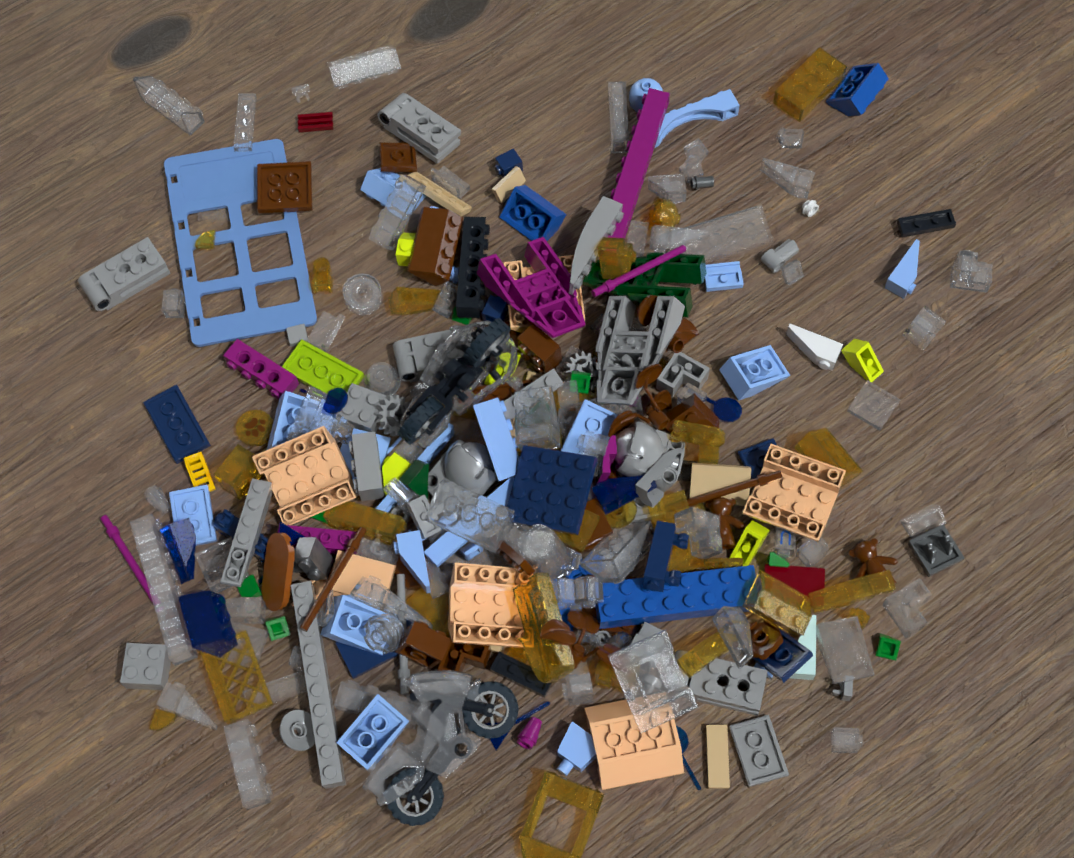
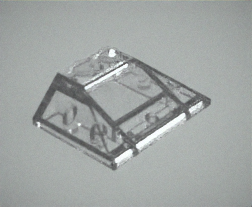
(652, 681)

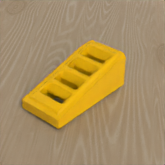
(196, 462)

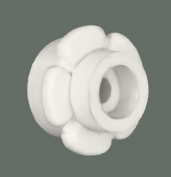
(810, 208)

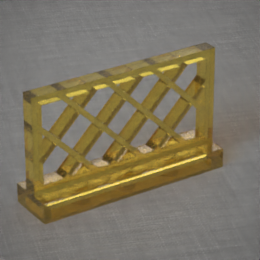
(221, 689)

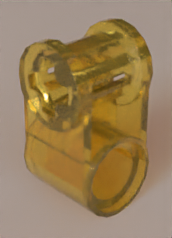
(322, 279)

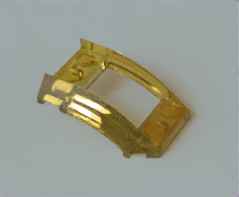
(567, 792)

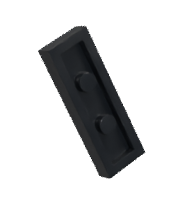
(926, 223)
(519, 673)

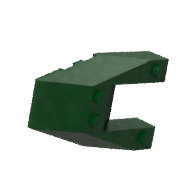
(680, 269)

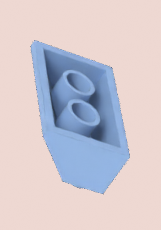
(380, 184)

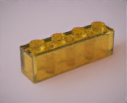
(376, 522)

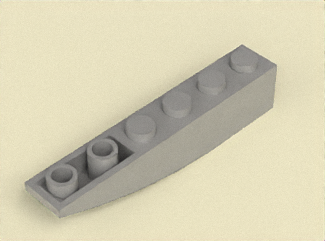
(599, 225)
(247, 532)

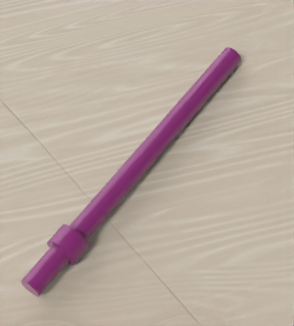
(610, 285)
(113, 533)

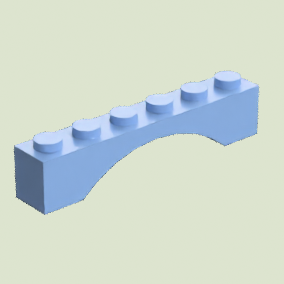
(717, 107)

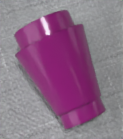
(529, 734)

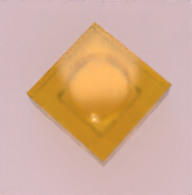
(862, 616)

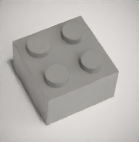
(361, 408)
(145, 666)

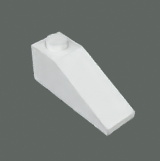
(817, 348)

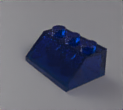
(208, 622)

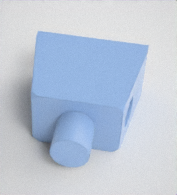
(575, 750)

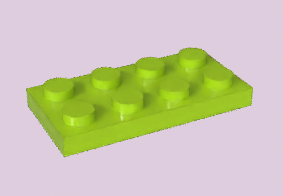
(321, 369)

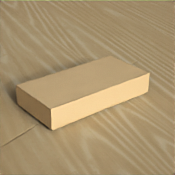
(504, 188)

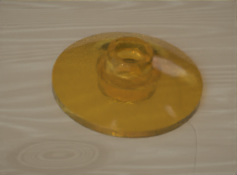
(627, 515)

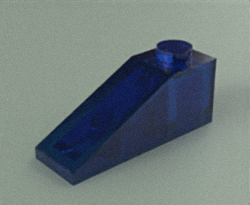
(617, 492)
(181, 546)

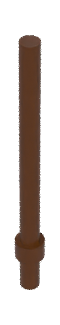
(761, 480)
(352, 546)

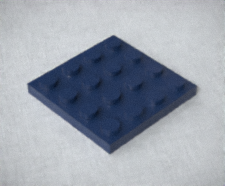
(551, 488)

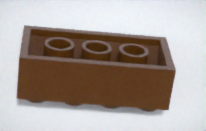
(435, 245)

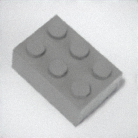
(366, 466)

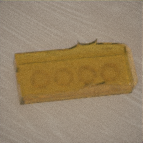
(537, 607)

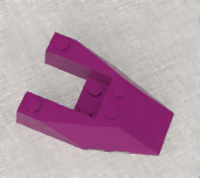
(540, 296)

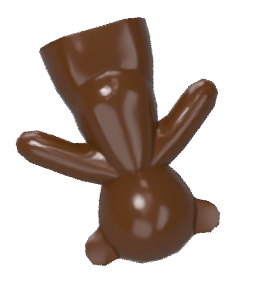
(722, 507)
(871, 563)

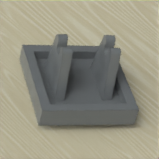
(936, 550)

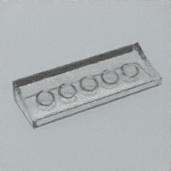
(731, 234)

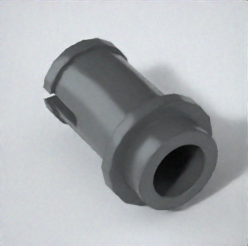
(701, 182)

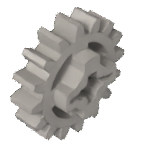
(586, 365)
(390, 414)

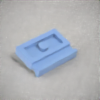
(723, 276)

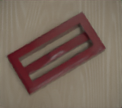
(315, 119)

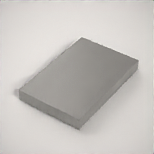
(758, 751)

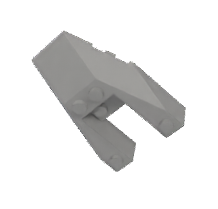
(627, 352)

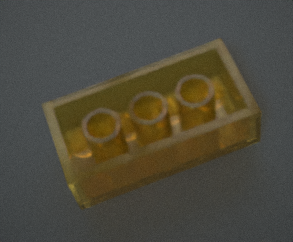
(809, 84)

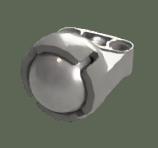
(641, 448)
(465, 465)

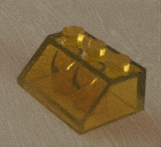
(825, 448)
(779, 604)

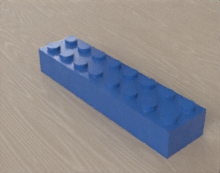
(695, 597)

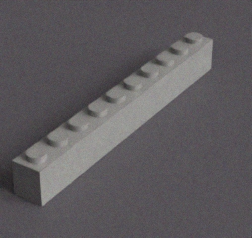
(318, 689)

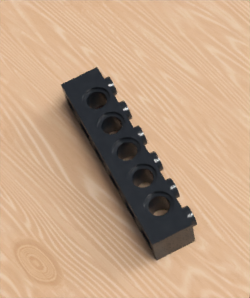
(469, 283)

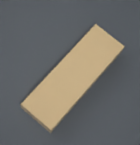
(717, 757)

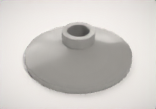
(302, 723)

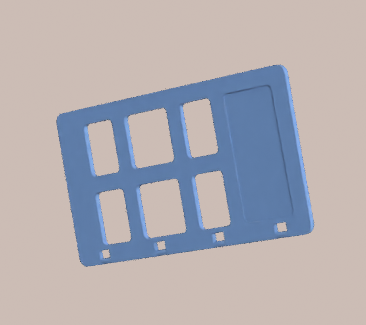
(228, 181)

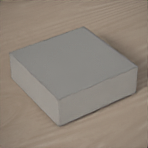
(296, 333)

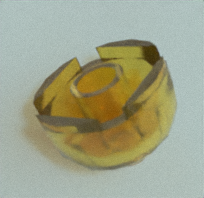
(664, 213)

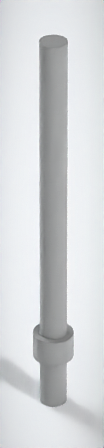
(403, 672)

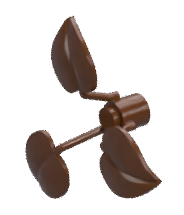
(684, 333)
(653, 409)
(560, 633)

